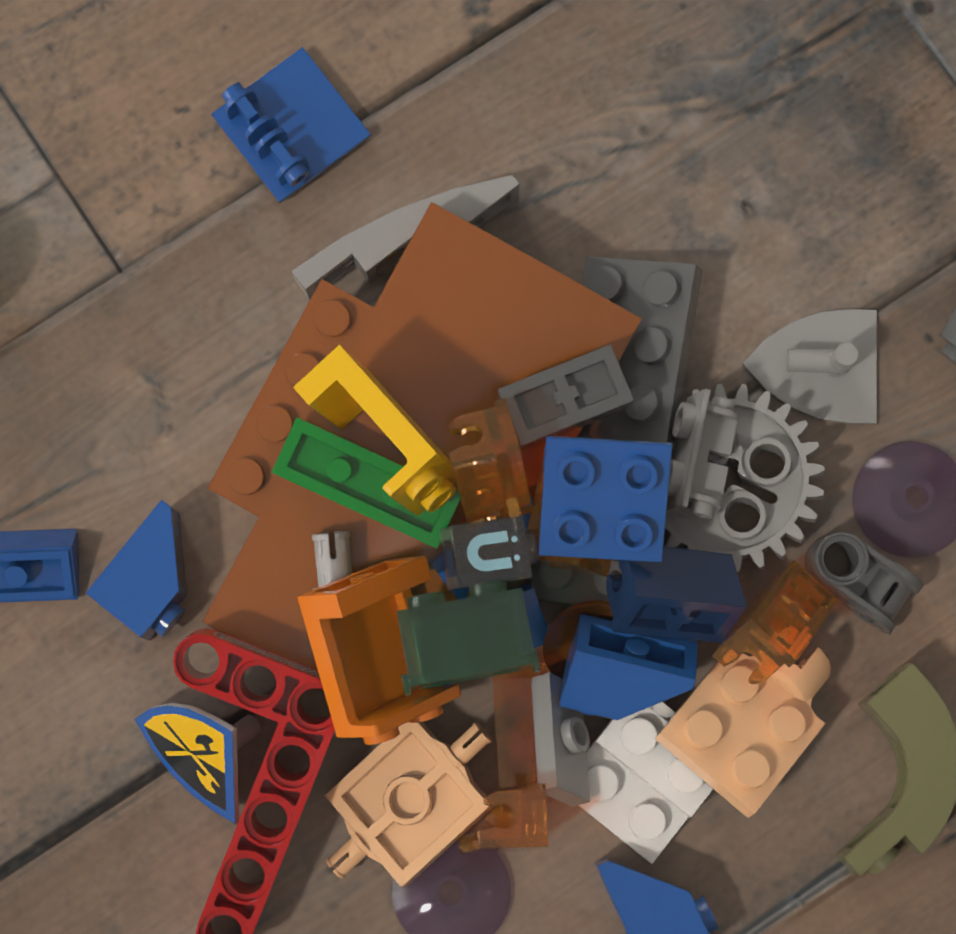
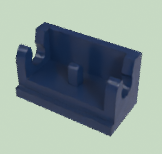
(679, 598)

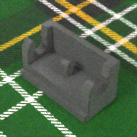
(566, 397)

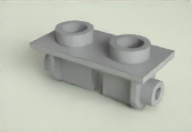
(700, 431)

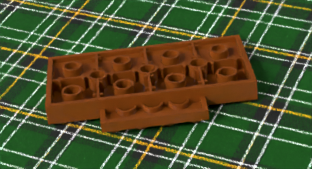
(442, 341)

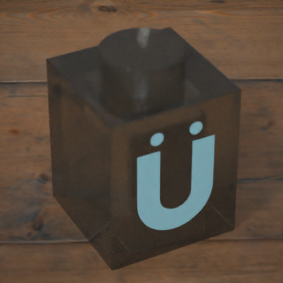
(488, 552)

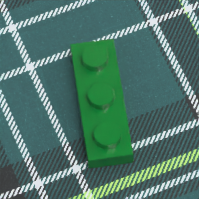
(355, 480)

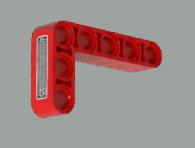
(273, 783)

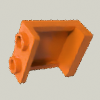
(361, 650)

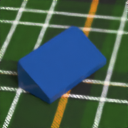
(39, 565)

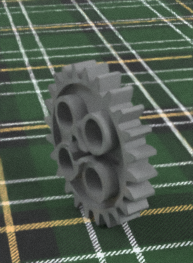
(756, 432)

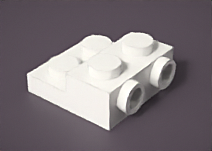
(639, 784)

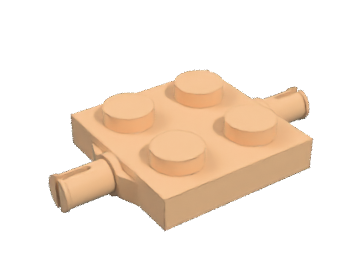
(409, 801)

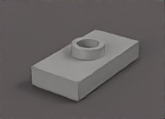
(559, 743)

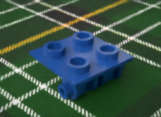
(290, 124)
(604, 498)

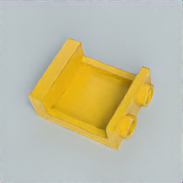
(343, 389)

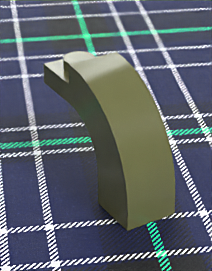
(925, 755)

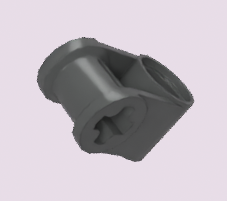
(872, 584)

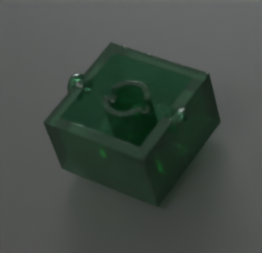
(465, 637)

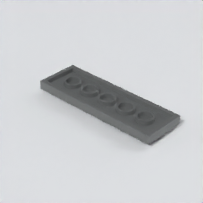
(655, 372)

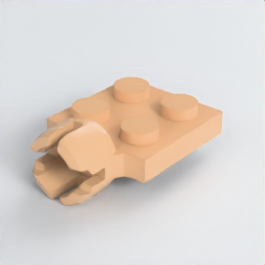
(746, 733)

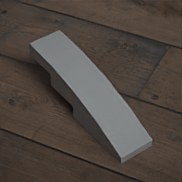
(382, 242)

